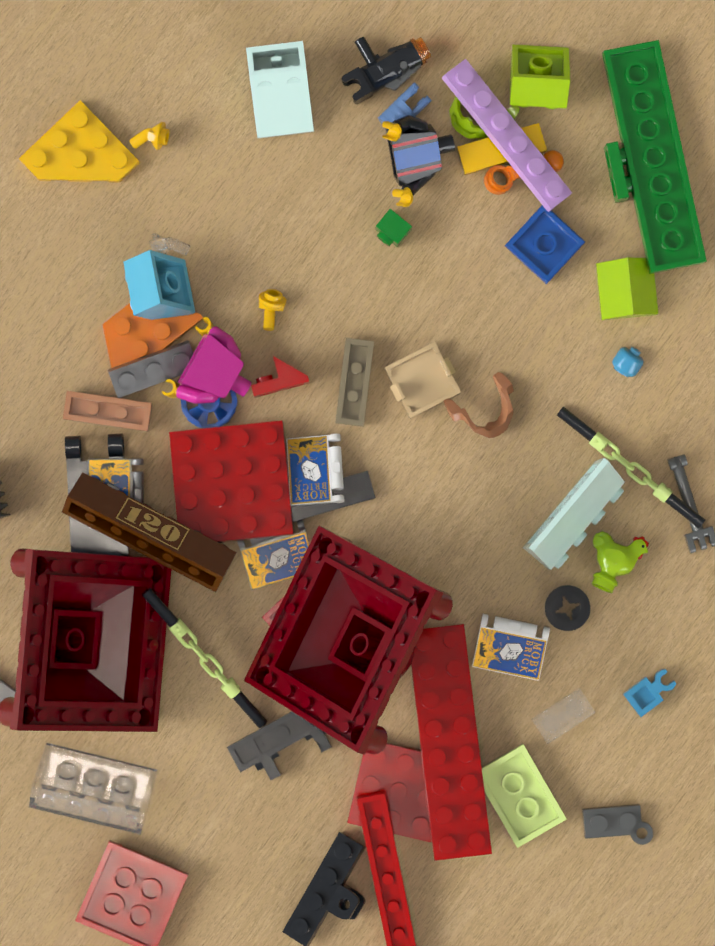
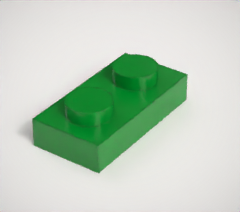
(615, 160)

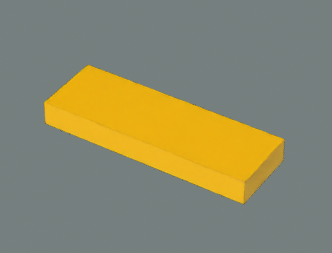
(484, 154)

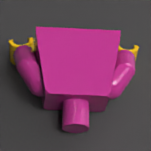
(211, 369)

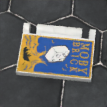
(314, 470)
(510, 648)

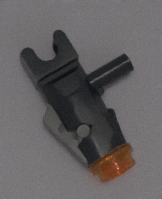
(386, 70)

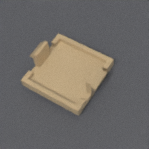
(422, 380)

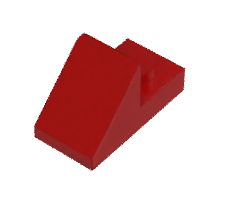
(288, 378)

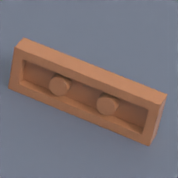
(107, 411)

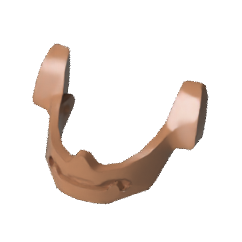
(491, 429)

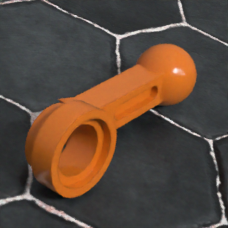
(553, 157)

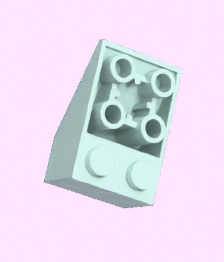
(280, 89)

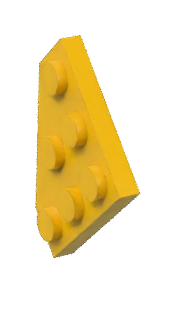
(79, 151)

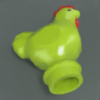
(615, 559)

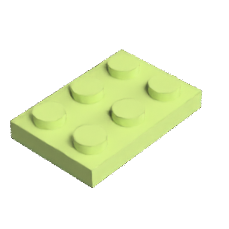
(521, 796)

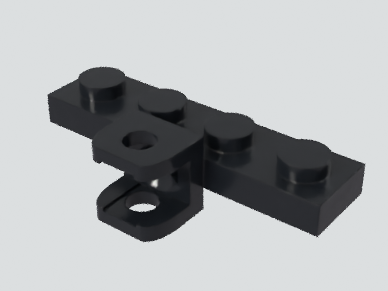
(328, 892)

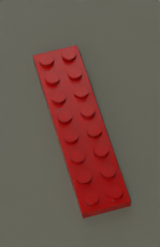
(450, 744)

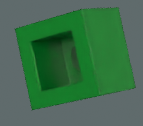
(392, 229)

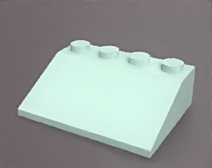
(575, 513)

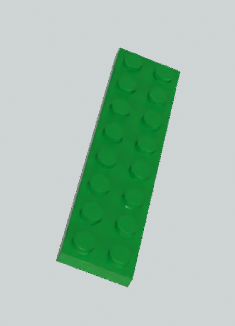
(654, 157)

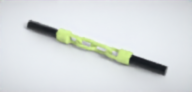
(599, 442)
(179, 629)

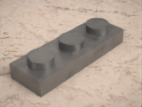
(150, 369)

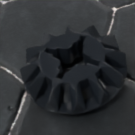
(579, 614)

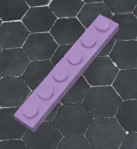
(506, 135)

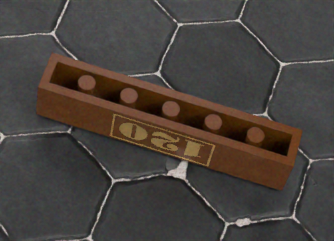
(148, 531)

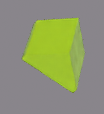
(626, 289)

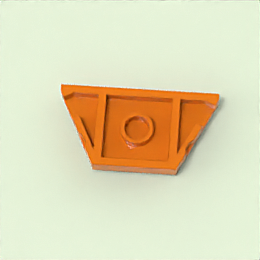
(135, 337)

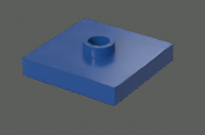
(544, 244)

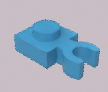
(645, 695)

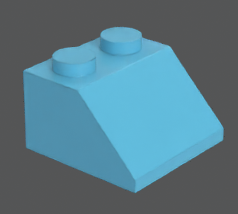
(158, 286)

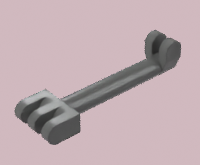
(677, 465)

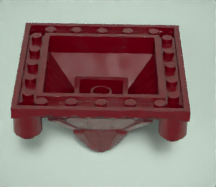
(344, 639)
(88, 643)

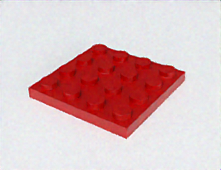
(232, 481)

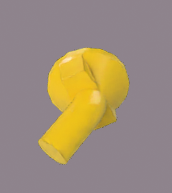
(157, 135)
(271, 301)

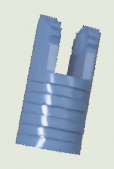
(400, 108)

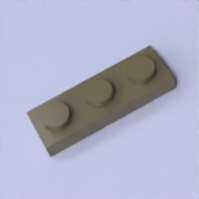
(354, 382)

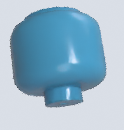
(628, 361)

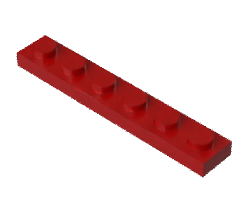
(386, 869)

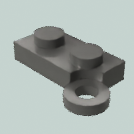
(615, 822)

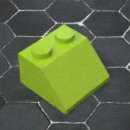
(539, 76)

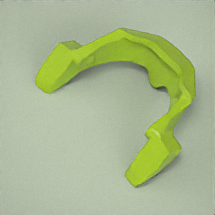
(465, 125)

